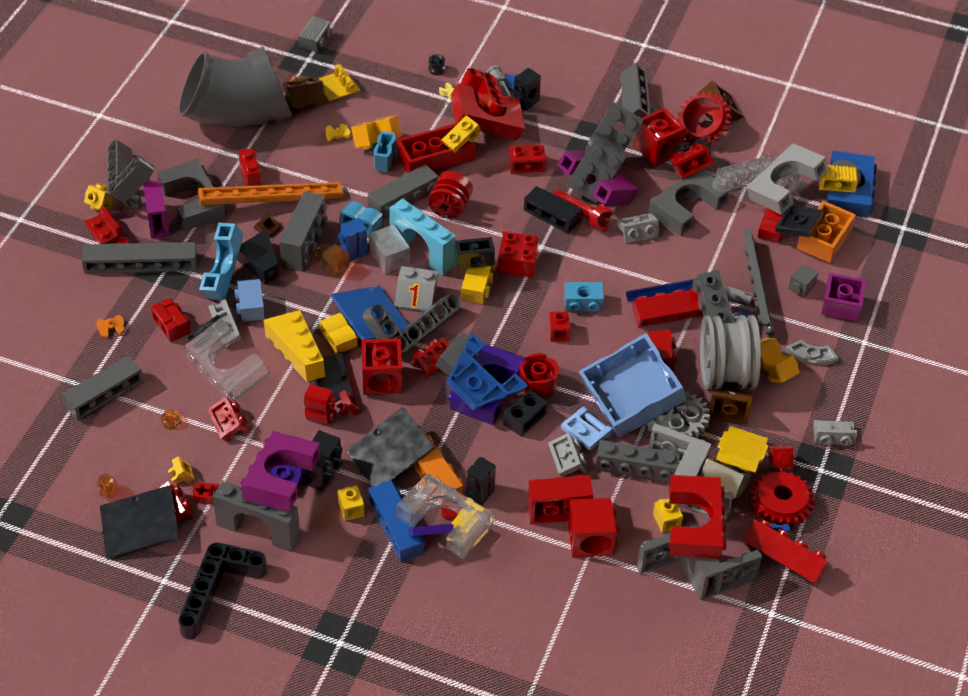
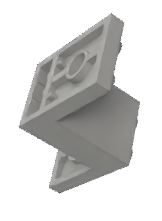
(691, 458)

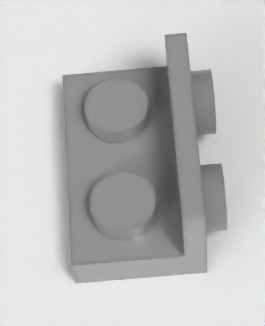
(639, 227)
(834, 432)
(567, 454)

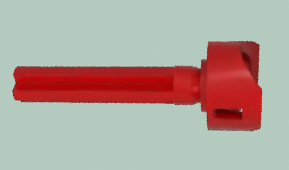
(598, 216)

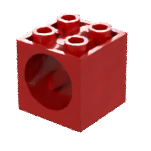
(658, 136)
(381, 366)
(592, 527)

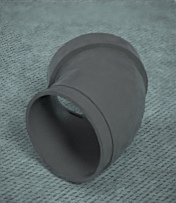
(233, 91)

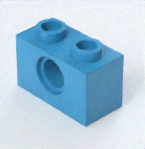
(583, 296)

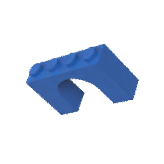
(860, 201)

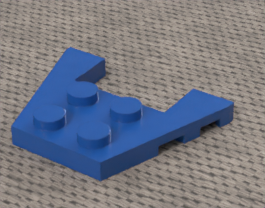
(475, 384)

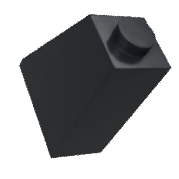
(259, 257)

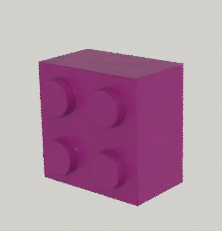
(843, 297)

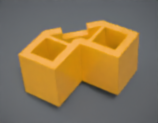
(367, 134)
(776, 365)

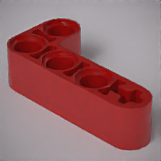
(487, 90)

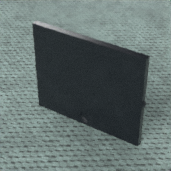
(390, 448)
(139, 522)

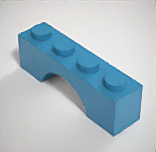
(228, 243)

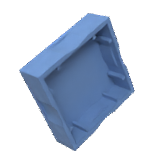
(632, 385)

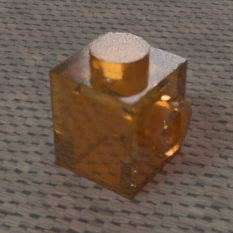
(335, 260)

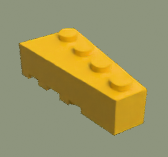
(296, 342)

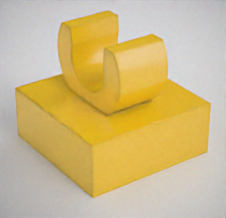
(181, 470)

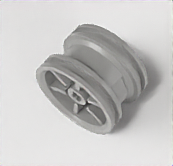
(730, 352)

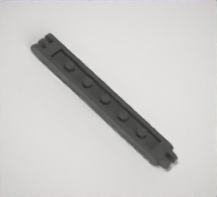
(759, 288)

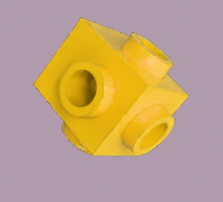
(98, 196)

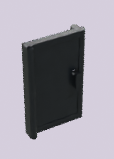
(335, 371)

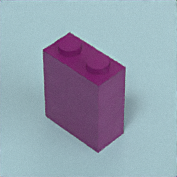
(156, 209)

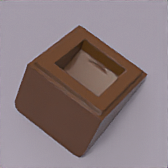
(267, 223)

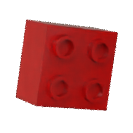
(518, 254)

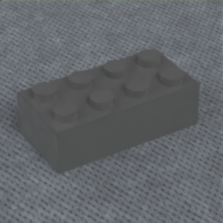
(303, 231)

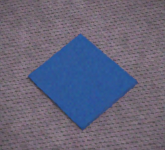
(356, 301)

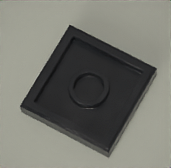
(799, 221)

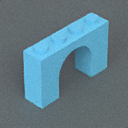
(438, 239)

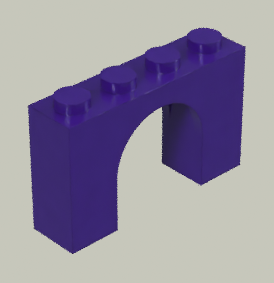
(497, 364)

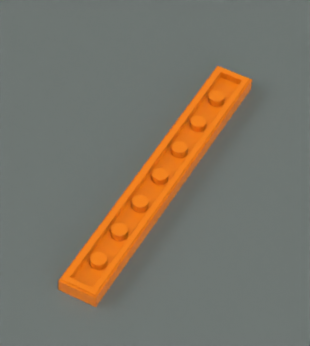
(267, 193)

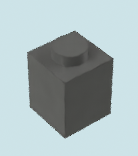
(803, 280)

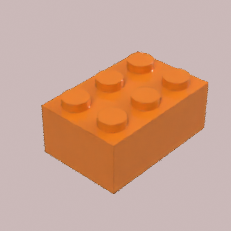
(829, 233)

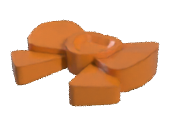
(104, 326)

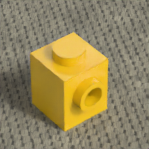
(351, 503)
(667, 515)

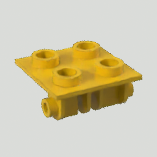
(338, 84)

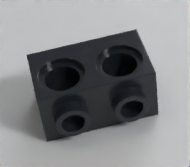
(525, 412)

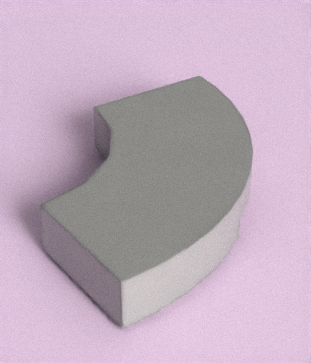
(811, 354)

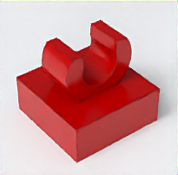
(348, 403)

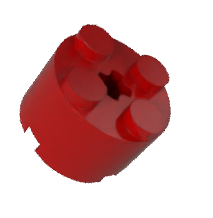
(539, 374)

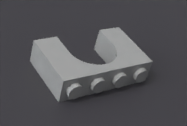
(792, 161)

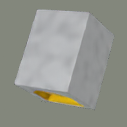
(389, 249)

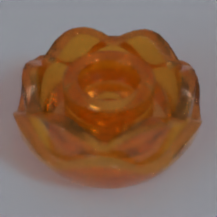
(107, 485)

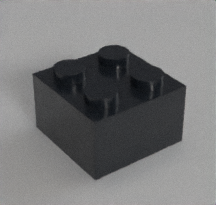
(327, 464)

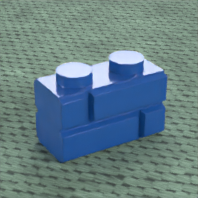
(354, 238)

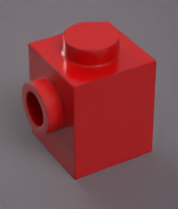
(559, 326)
(780, 457)

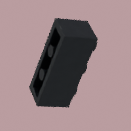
(552, 209)

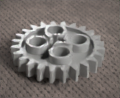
(688, 417)

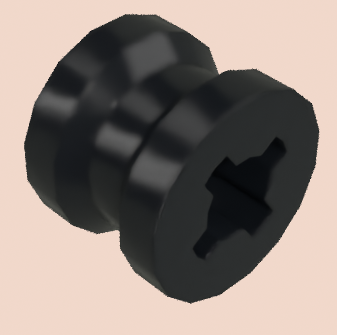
(436, 64)

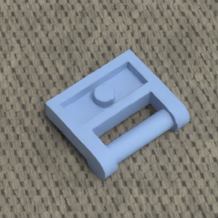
(586, 434)

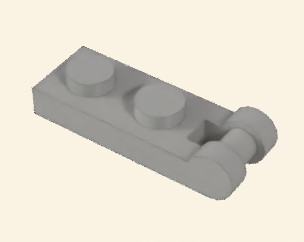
(224, 312)

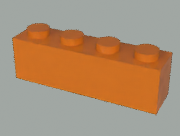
(436, 466)

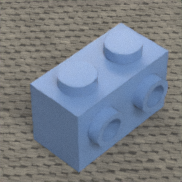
(250, 299)

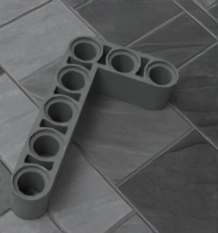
(123, 174)
(415, 328)

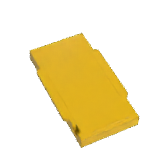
(742, 449)

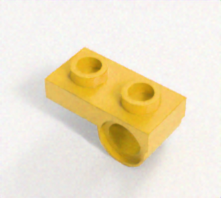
(464, 131)

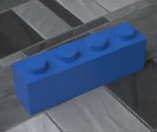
(384, 502)

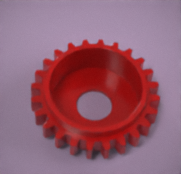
(703, 105)
(777, 510)

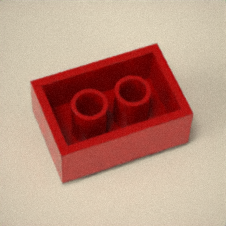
(550, 498)

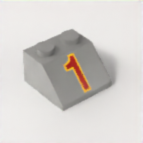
(416, 289)

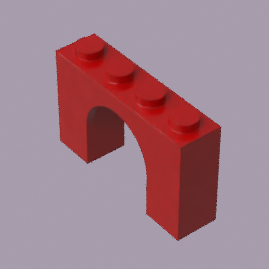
(508, 125)
(706, 494)

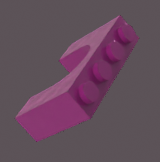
(608, 192)
(278, 450)

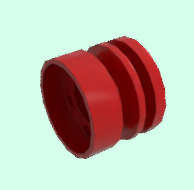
(450, 195)

